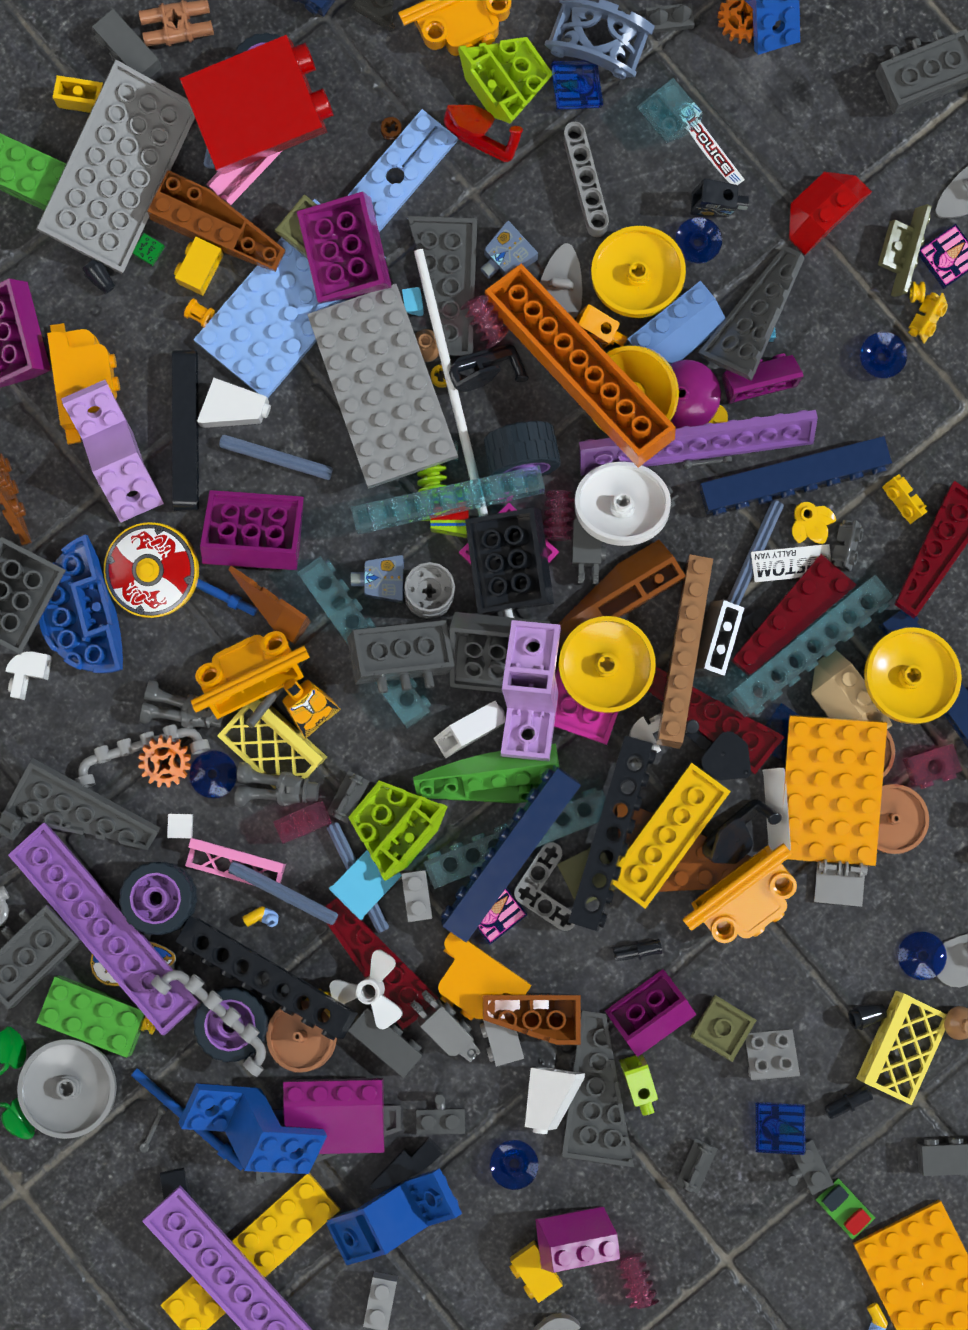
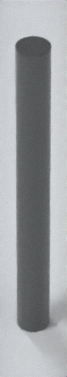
(265, 704)

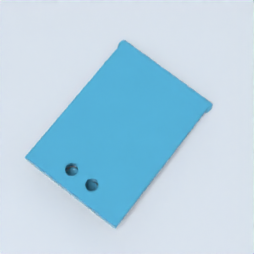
(362, 886)

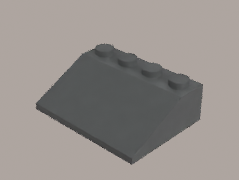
(25, 591)
(480, 650)

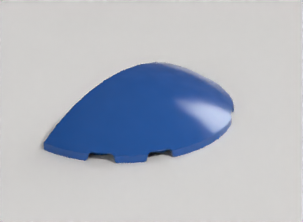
(82, 614)

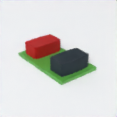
(845, 1209)

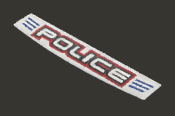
(715, 154)

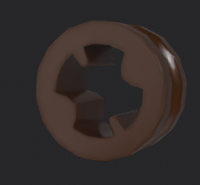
(388, 122)

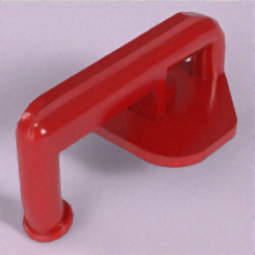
(470, 125)

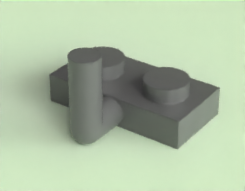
(441, 1119)
(811, 1169)

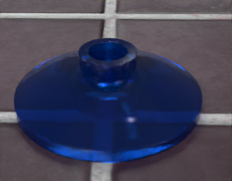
(703, 230)
(891, 347)
(224, 780)
(909, 955)
(516, 1177)

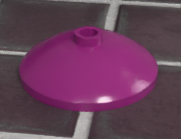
(701, 396)

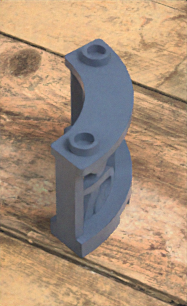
(631, 26)

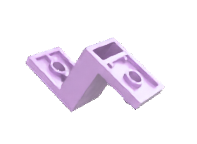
(112, 451)
(530, 690)

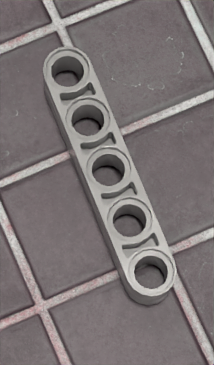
(581, 169)

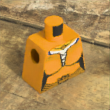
(594, 321)
(308, 706)

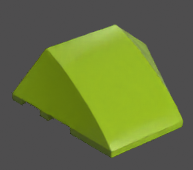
(504, 75)
(395, 826)

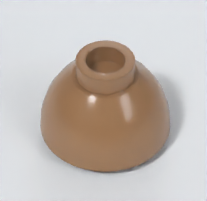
(427, 344)
(957, 1023)

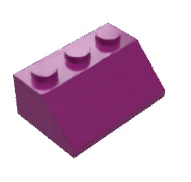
(770, 377)
(650, 1012)
(576, 1239)

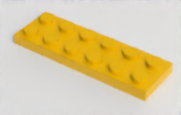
(669, 834)

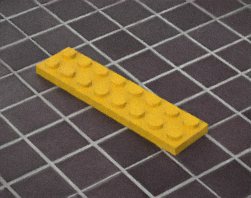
(264, 1243)

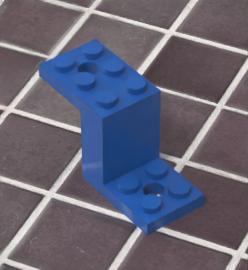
(765, 16)
(252, 1129)
(393, 1217)

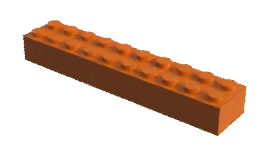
(581, 366)

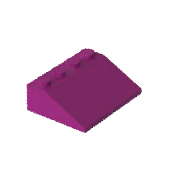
(344, 248)
(21, 340)
(252, 530)
(345, 1108)

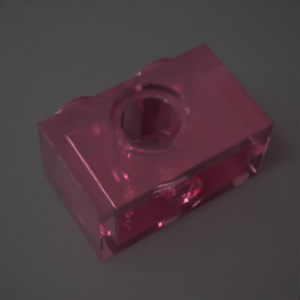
(918, 766)
(302, 822)

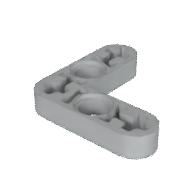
(536, 885)

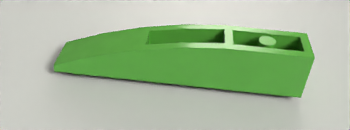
(485, 778)

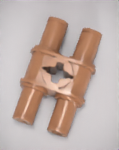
(185, 30)

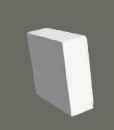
(180, 826)

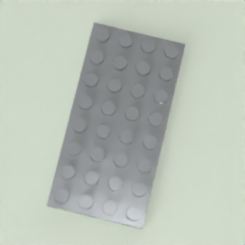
(117, 167)
(382, 386)

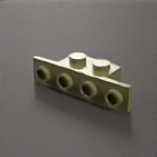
(902, 248)

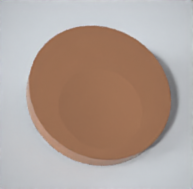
(902, 819)
(296, 1044)

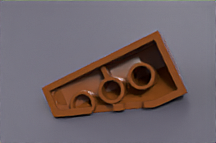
(277, 612)
(542, 1016)

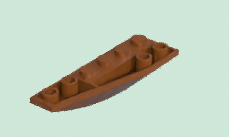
(203, 214)
(626, 587)

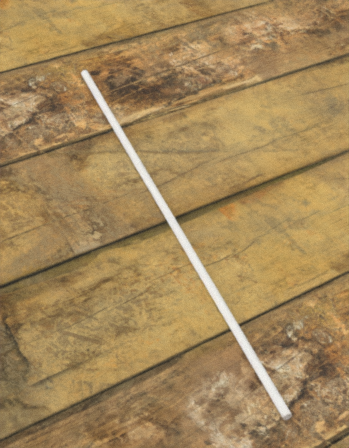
(446, 364)

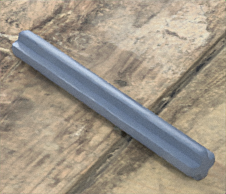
(276, 457)
(758, 545)
(349, 859)
(283, 892)

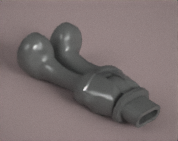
(186, 715)
(288, 791)

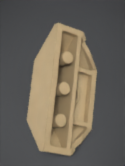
(843, 691)

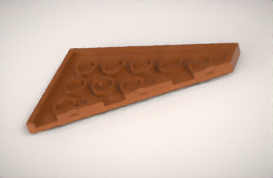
(13, 510)
(694, 869)

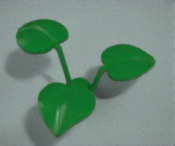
(13, 1054)

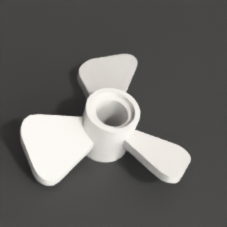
(384, 1010)

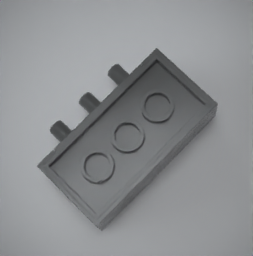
(925, 71)
(400, 654)
(33, 953)

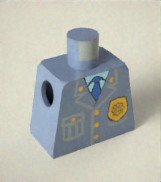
(507, 252)
(382, 579)

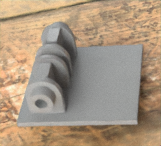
(840, 883)
(772, 1055)

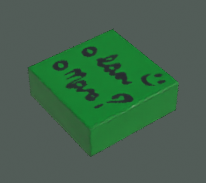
(148, 249)

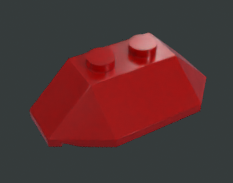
(824, 207)

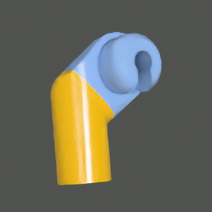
(263, 915)
(878, 1319)

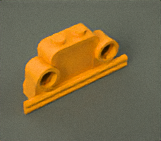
(457, 22)
(76, 364)
(247, 673)
(746, 897)

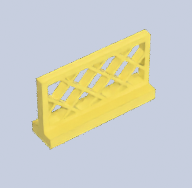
(281, 727)
(884, 1041)

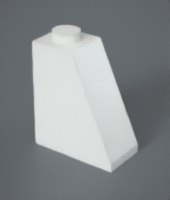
(232, 406)
(470, 729)
(550, 1097)

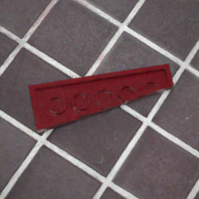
(938, 552)
(804, 603)
(717, 718)
(360, 942)

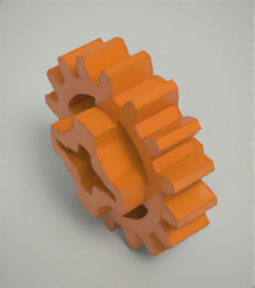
(732, 20)
(172, 767)

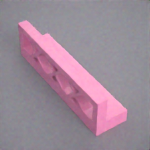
(233, 184)
(231, 854)

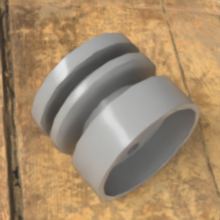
(432, 577)

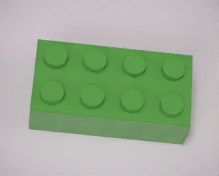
(28, 172)
(92, 1016)

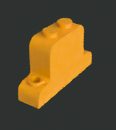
(475, 975)

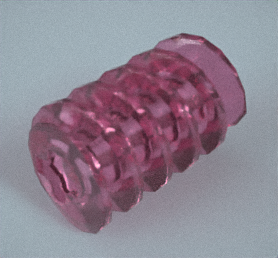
(486, 319)
(557, 515)
(637, 1281)

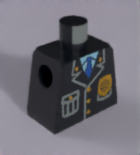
(717, 199)

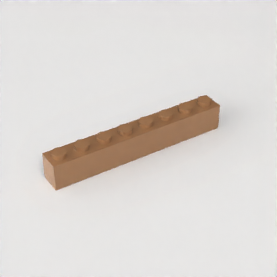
(684, 652)

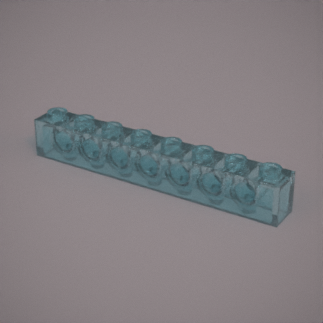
(448, 500)
(321, 569)
(871, 590)
(440, 876)

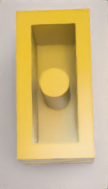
(76, 93)
(198, 266)
(528, 1266)

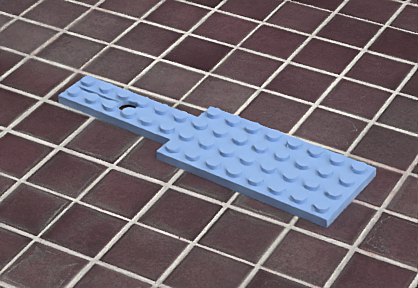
(266, 321)

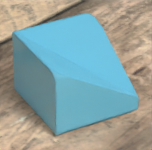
(413, 301)

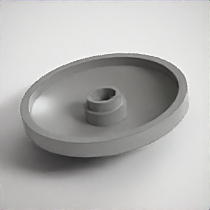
(66, 1088)

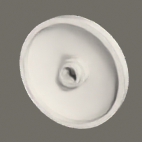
(622, 503)

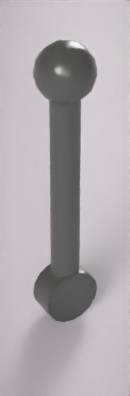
(688, 464)
(144, 1147)

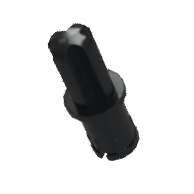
(637, 950)
(848, 1102)

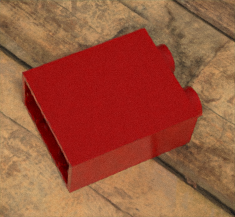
(257, 103)

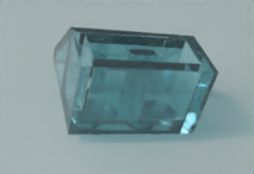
(671, 111)

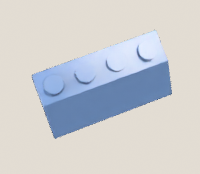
(681, 325)

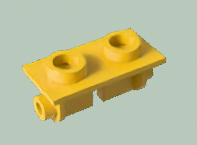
(934, 308)
(898, 491)

